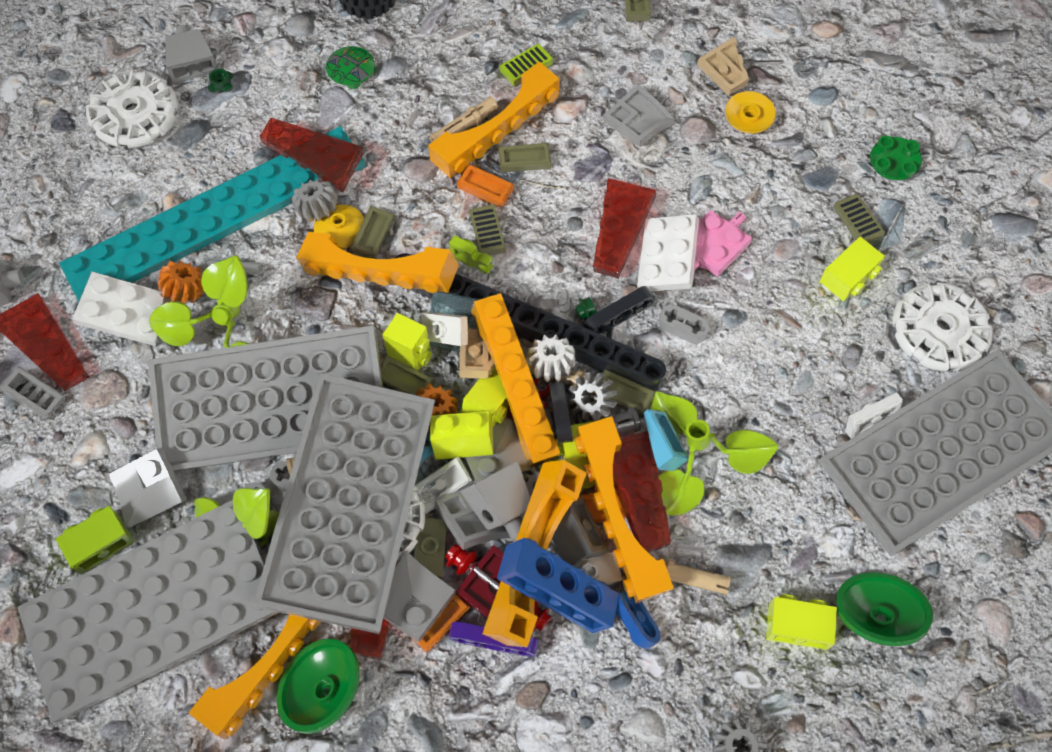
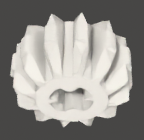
(551, 358)

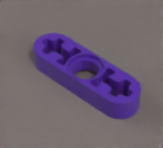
(472, 635)

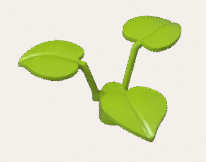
(220, 281)
(746, 450)
(251, 508)

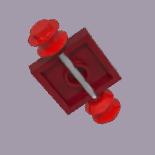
(482, 582)

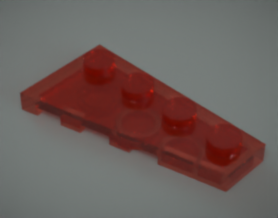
(41, 339)
(640, 491)

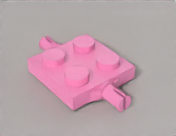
(719, 242)

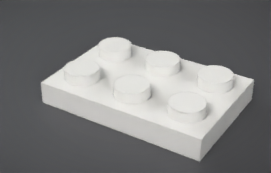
(668, 253)
(119, 308)

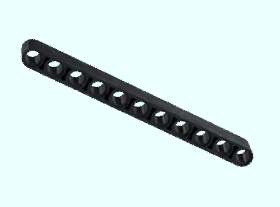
(584, 353)

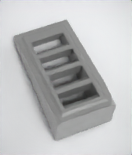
(14, 381)

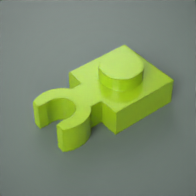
(467, 253)

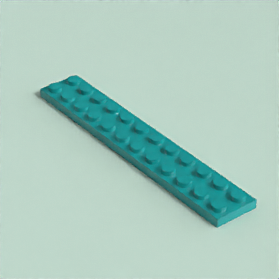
(193, 223)

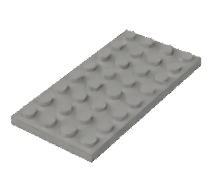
(250, 396)
(942, 452)
(346, 505)
(144, 611)

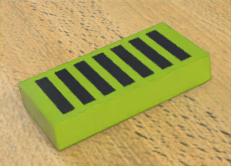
(521, 63)

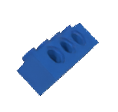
(558, 585)

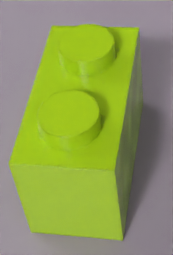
(94, 539)

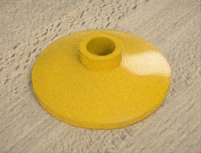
(750, 112)
(347, 230)

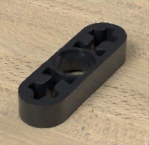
(620, 310)
(561, 412)

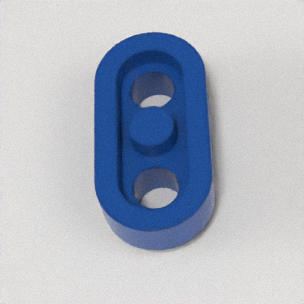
(637, 621)

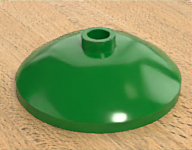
(884, 609)
(318, 686)

